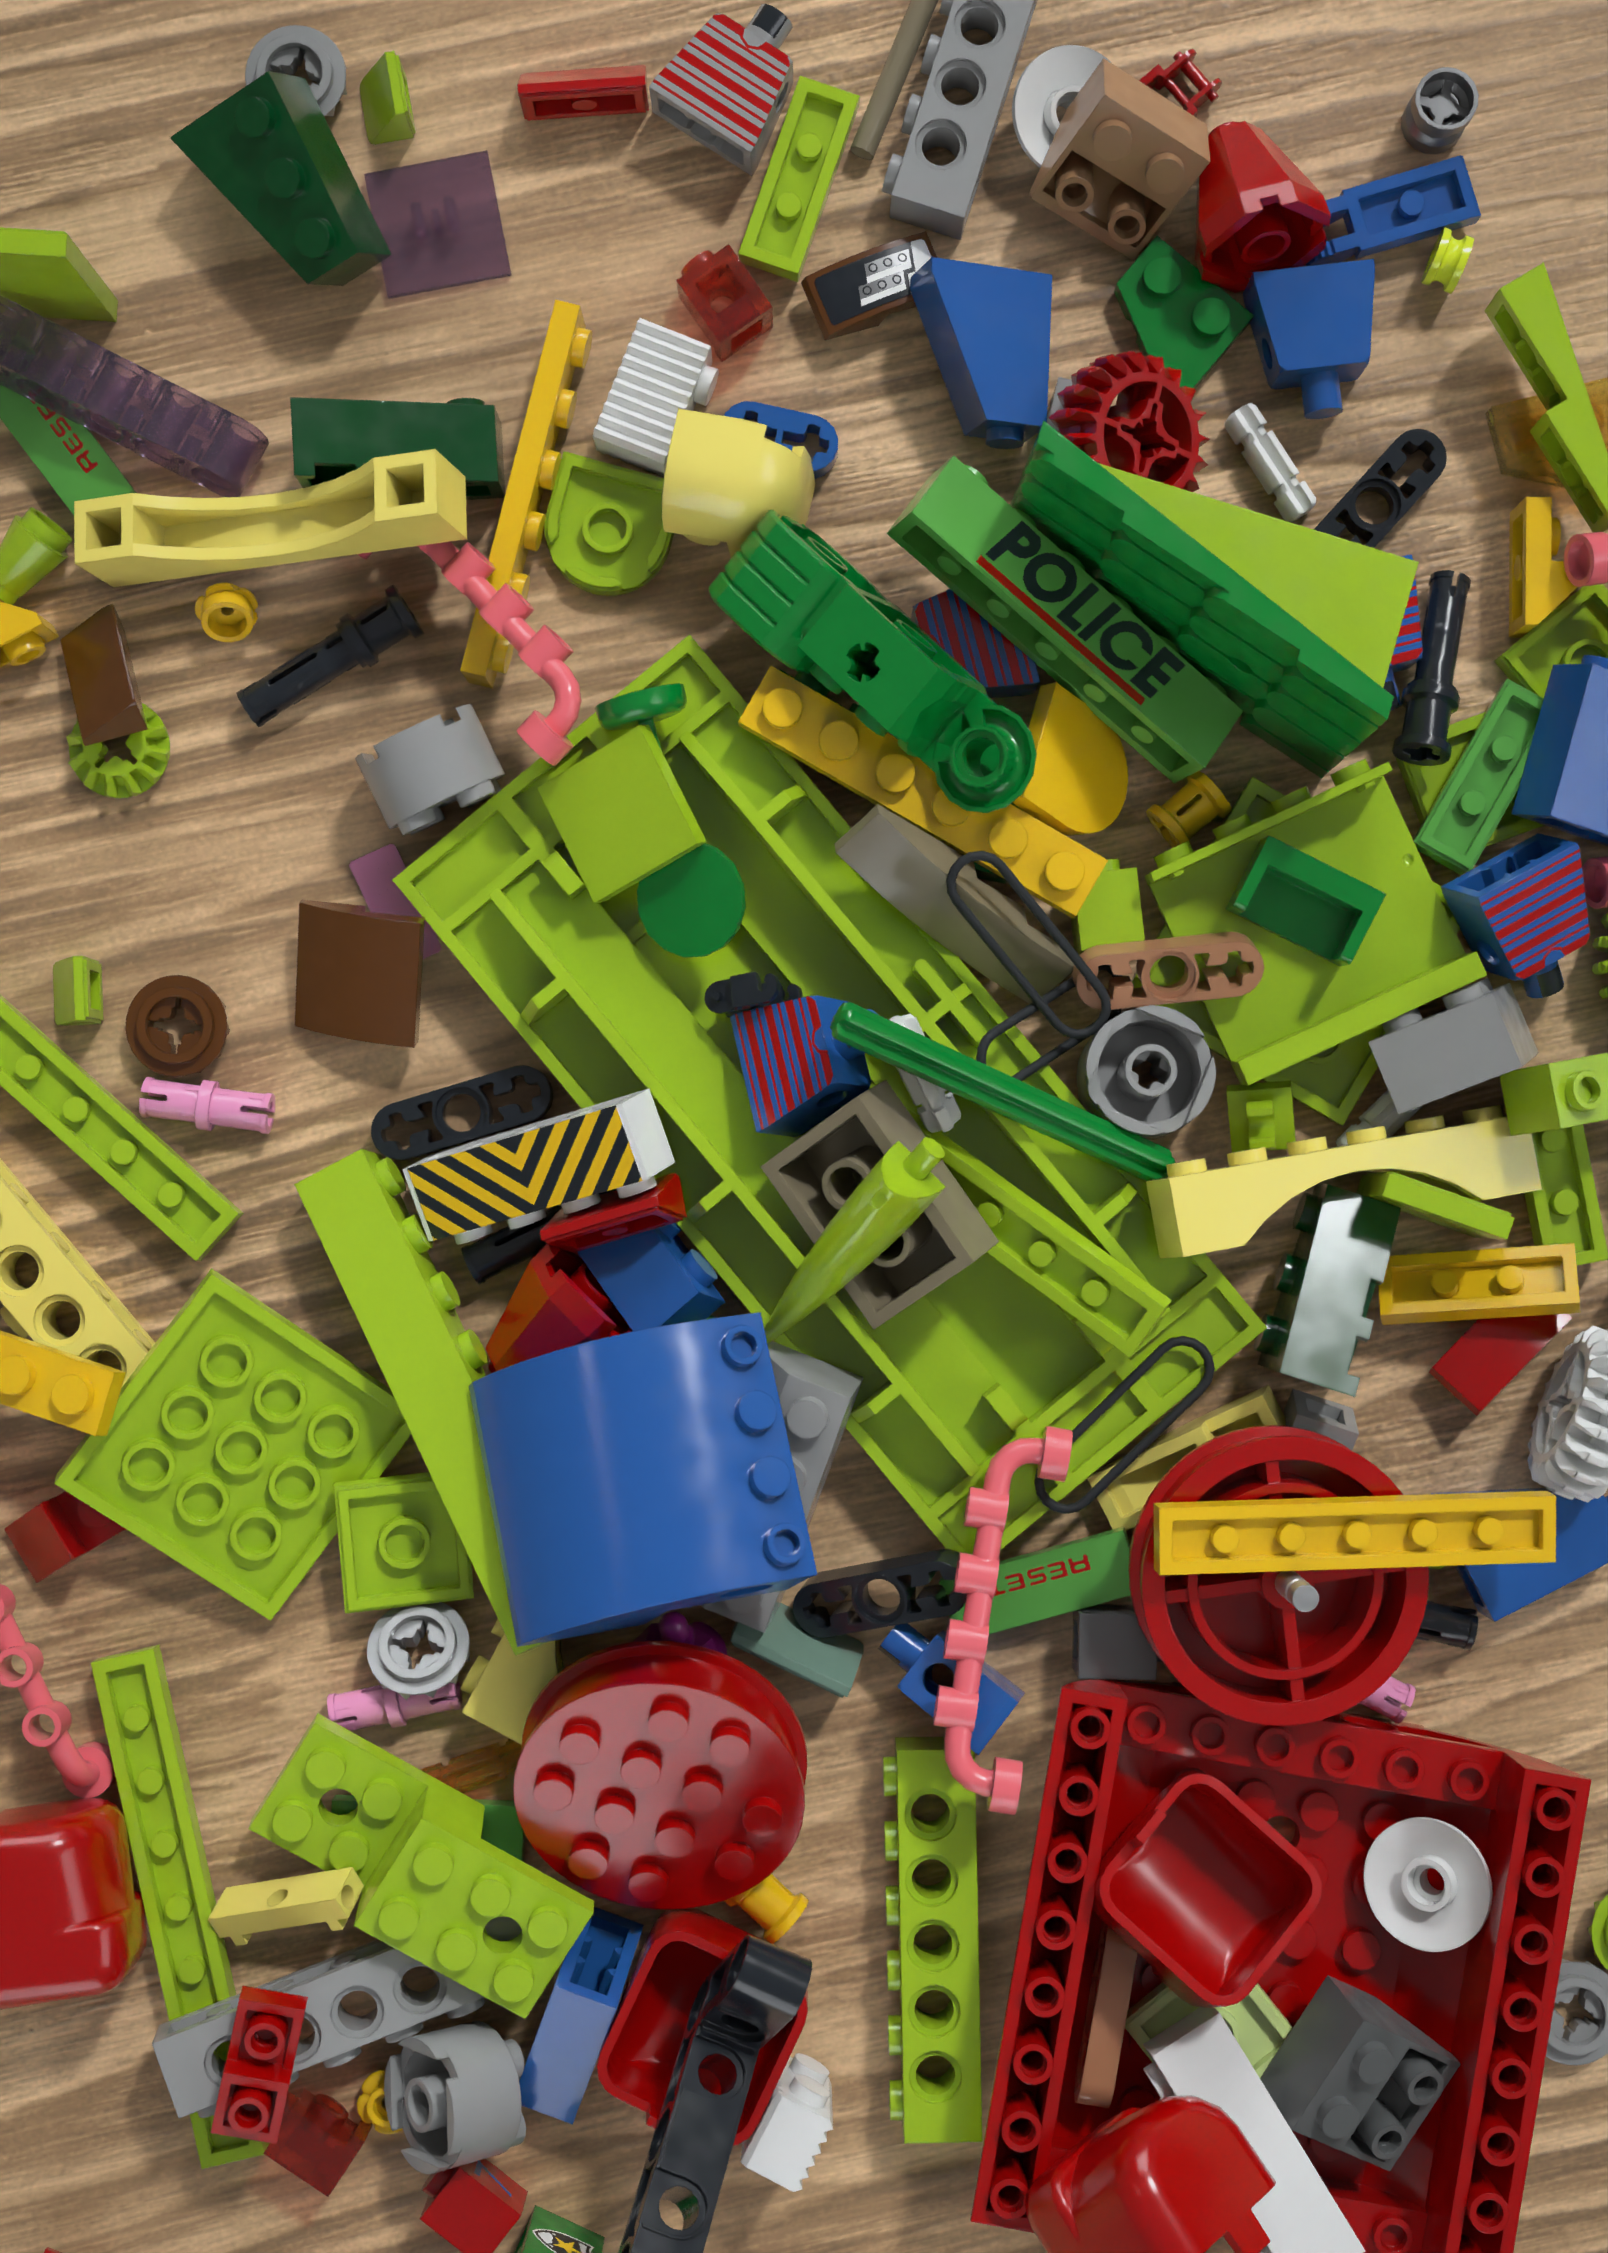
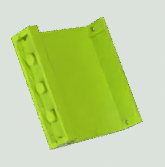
(1303, 998)

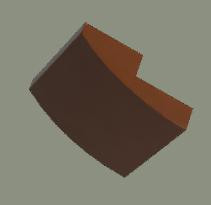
(359, 973)

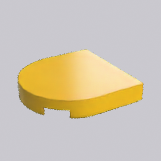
(1078, 766)

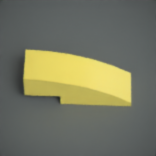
(1130, 1490)

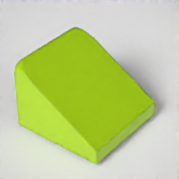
(387, 101)
(78, 991)

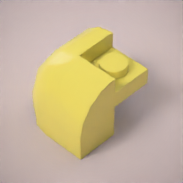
(728, 477)

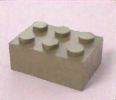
(832, 1160)

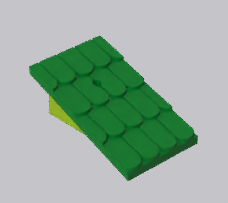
(1259, 604)

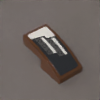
(866, 286)

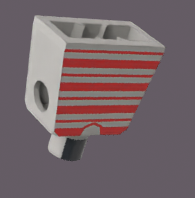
(729, 85)

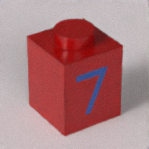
(473, 2205)

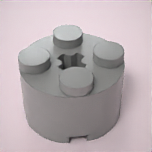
(431, 768)
(1178, 1061)
(455, 2096)

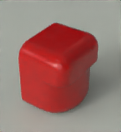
(1205, 1891)
(66, 1902)
(655, 2010)
(1153, 2184)

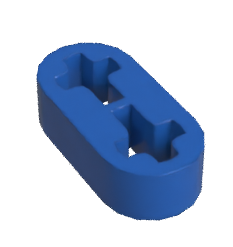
(792, 426)

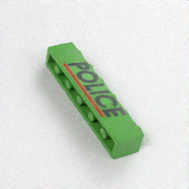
(1065, 620)

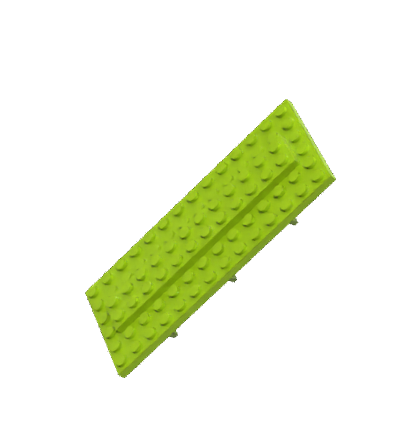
(623, 1015)

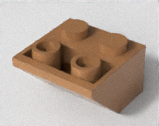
(1121, 160)

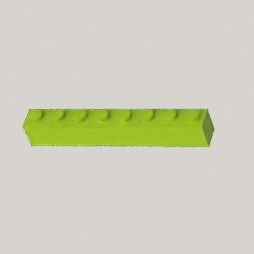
(415, 1339)

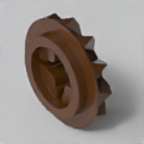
(159, 1002)

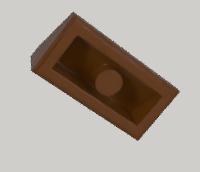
(103, 678)

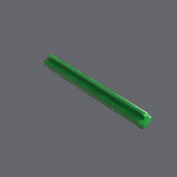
(999, 1092)

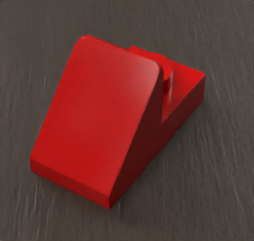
(59, 1534)

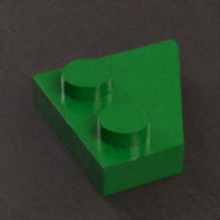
(1179, 312)

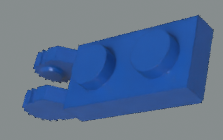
(1401, 210)

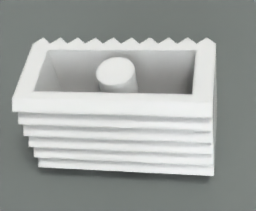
(654, 380)
(792, 2124)

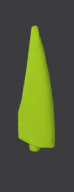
(861, 1230)

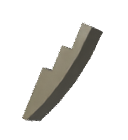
(912, 874)

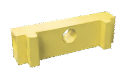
(286, 1904)

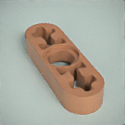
(1213, 950)
(1104, 2020)

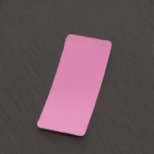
(374, 878)

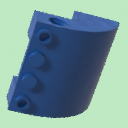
(640, 1477)

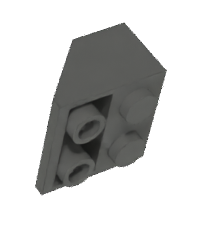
(1357, 2074)

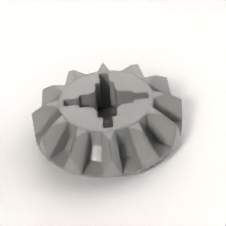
(284, 51)
(403, 1628)
(1584, 2038)

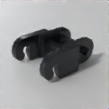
(746, 993)

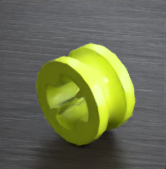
(1447, 260)

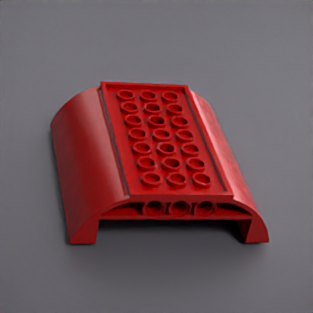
(1342, 1787)

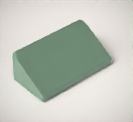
(819, 1660)

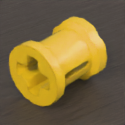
(1189, 810)
(771, 1907)

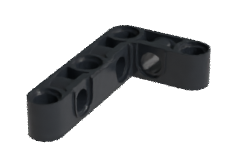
(728, 2024)

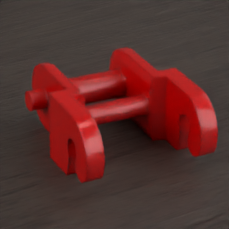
(1183, 63)

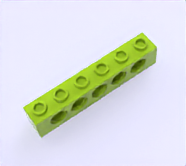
(950, 2105)

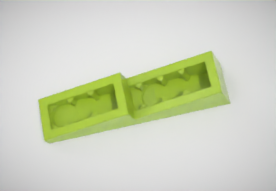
(1568, 432)

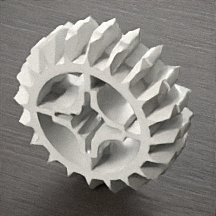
(1572, 1422)

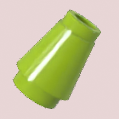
(29, 553)

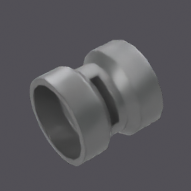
(1448, 97)

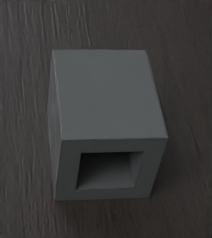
(1111, 1644)

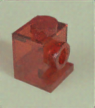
(724, 275)
(317, 2140)

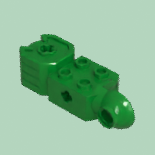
(835, 625)

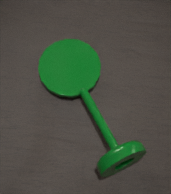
(700, 897)

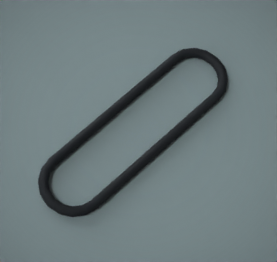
(1051, 929)
(1026, 1012)
(1149, 1438)

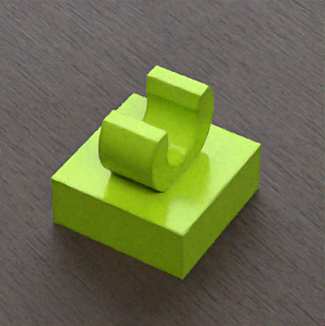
(1261, 1115)

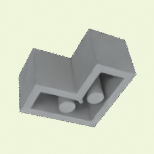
(1454, 1049)

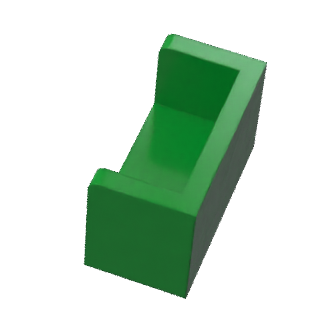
(1305, 901)

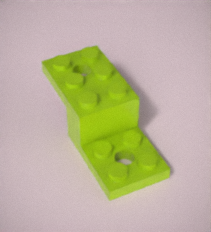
(422, 1866)

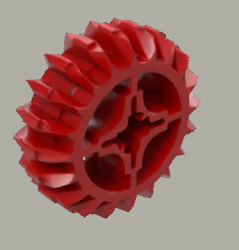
(1148, 429)

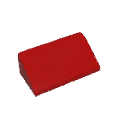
(583, 92)
(617, 1217)

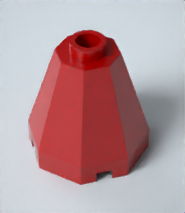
(1254, 209)
(553, 1309)

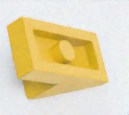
(1534, 580)

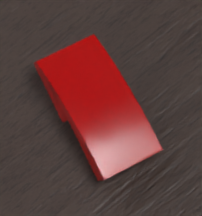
(1493, 1356)
(259, 2064)

